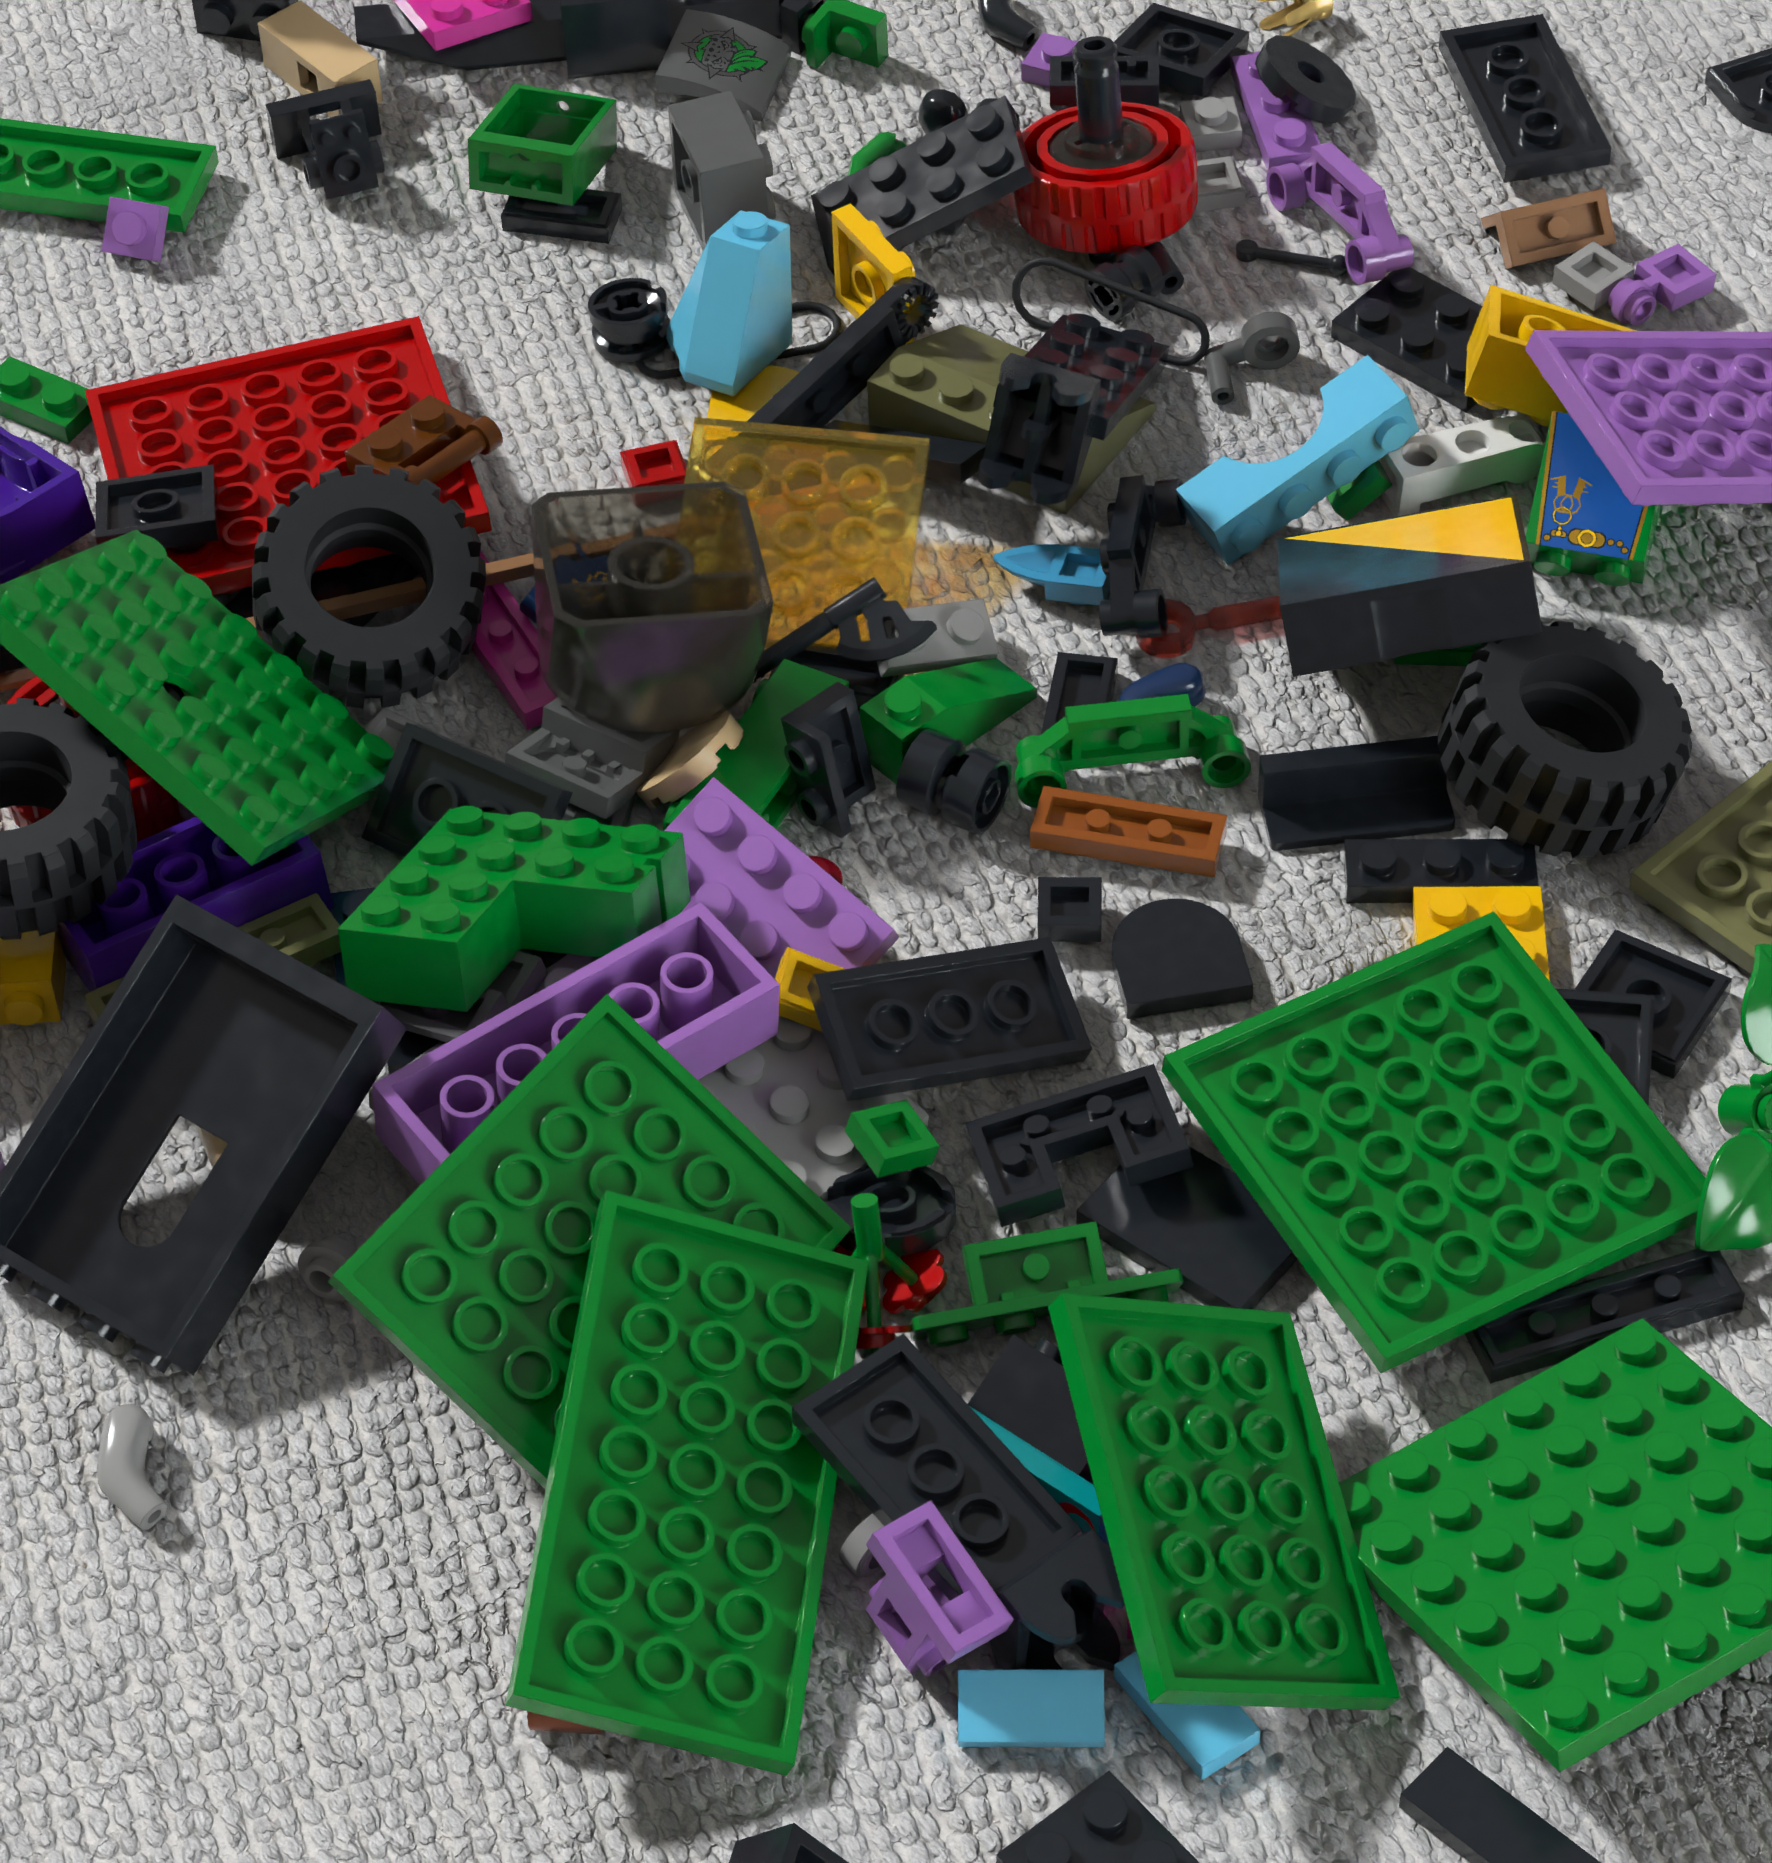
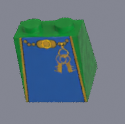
(1583, 517)

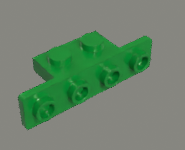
(1023, 1274)

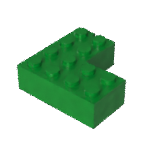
(501, 886)

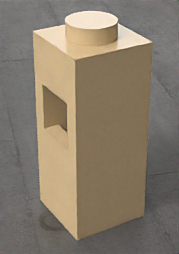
(314, 53)

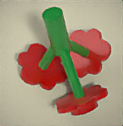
(909, 1283)

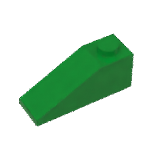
(953, 700)

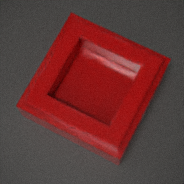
(654, 465)

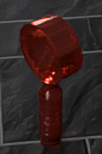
(1217, 618)

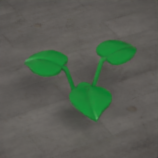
(1738, 1185)

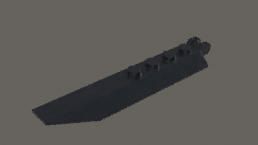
(531, 42)

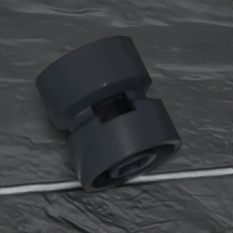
(946, 778)

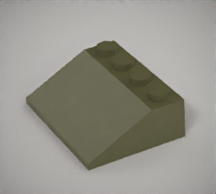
(949, 390)

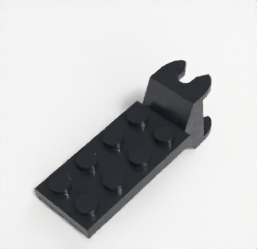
(1060, 398)
(913, 1440)

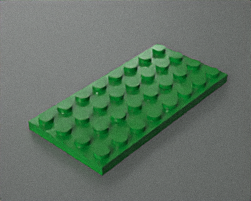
(679, 1492)

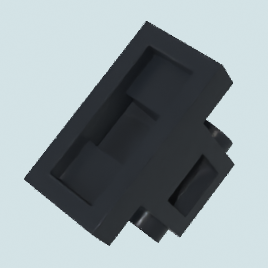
(336, 148)

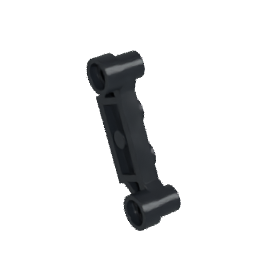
(1127, 556)

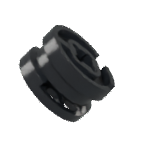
(628, 316)

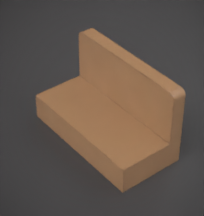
(1553, 227)

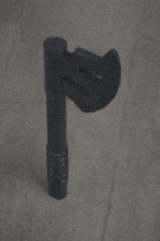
(843, 616)

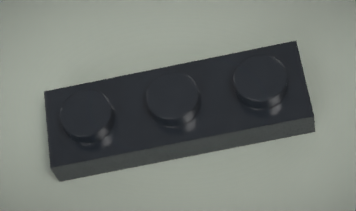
(1391, 867)

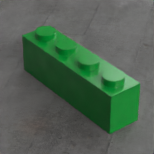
(758, 765)

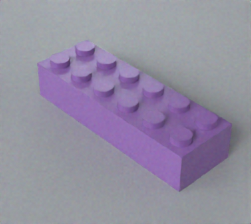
(678, 981)

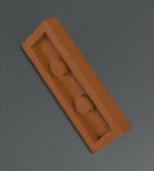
(1128, 831)

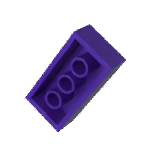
(199, 868)

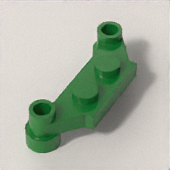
(1130, 734)

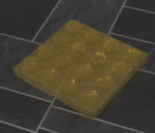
(823, 510)

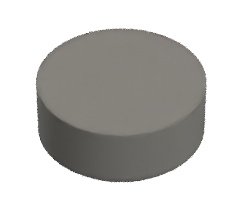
(855, 1551)

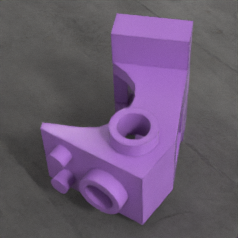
(910, 1608)

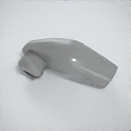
(122, 1465)

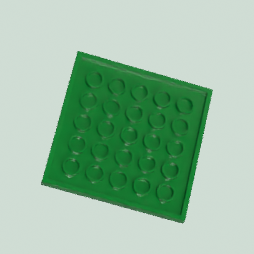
(1438, 1139)
(1582, 1541)

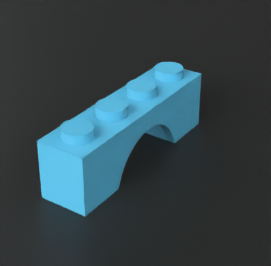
(1245, 503)

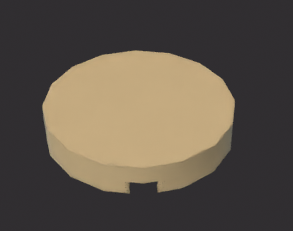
(690, 760)

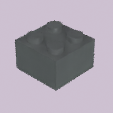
(718, 163)

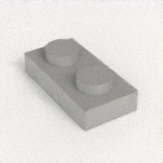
(960, 638)

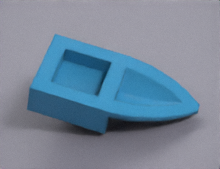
(1064, 570)

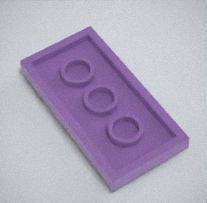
(771, 889)

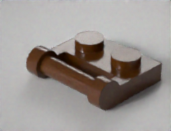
(426, 441)

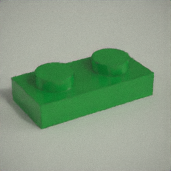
(42, 400)

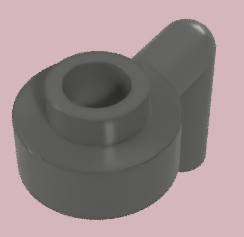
(1264, 342)

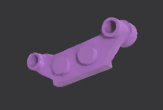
(1351, 201)

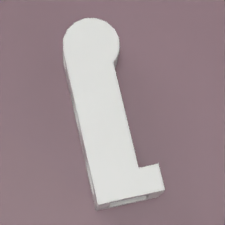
(1461, 461)

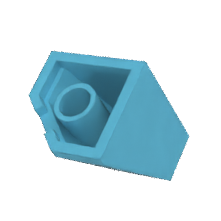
(735, 305)

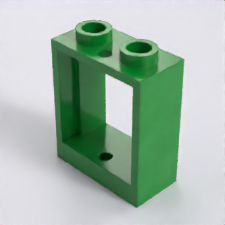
(538, 148)

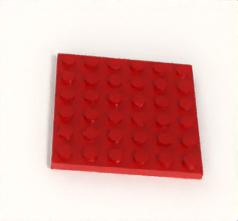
(270, 427)

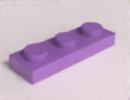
(1277, 128)

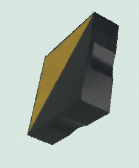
(1406, 585)

